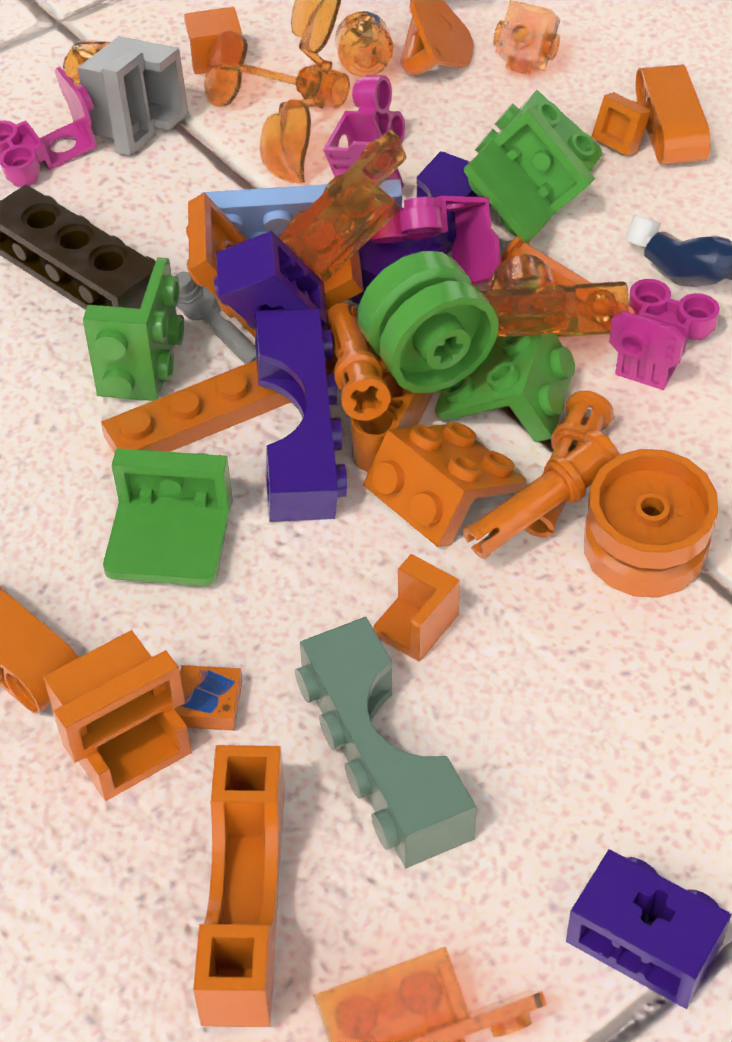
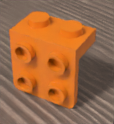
(436, 474)

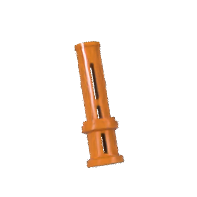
(357, 370)
(562, 439)
(562, 481)

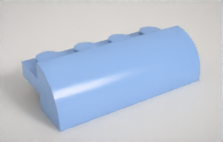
(273, 208)

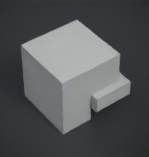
(134, 91)

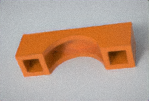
(241, 918)

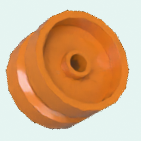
(649, 522)

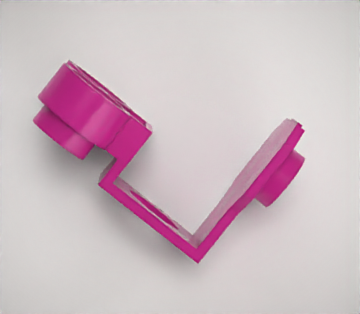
(370, 122)
(23, 149)
(475, 243)
(656, 336)

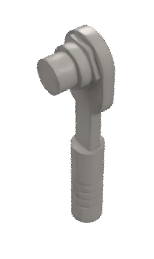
(200, 304)

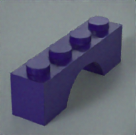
(439, 178)
(302, 466)

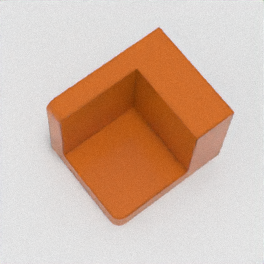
(204, 28)
(423, 608)

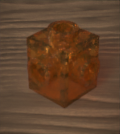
(527, 37)

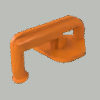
(435, 38)

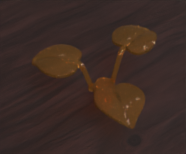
(284, 133)

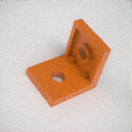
(212, 231)

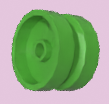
(427, 321)

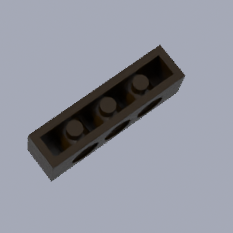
(71, 252)

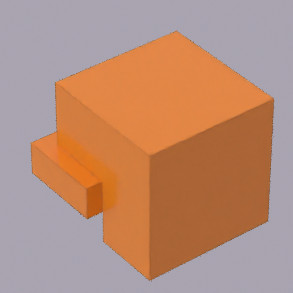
(120, 713)

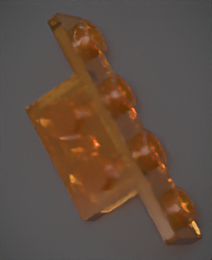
(348, 210)
(559, 309)
(416, 1004)

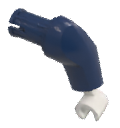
(686, 262)

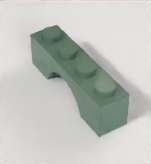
(415, 797)

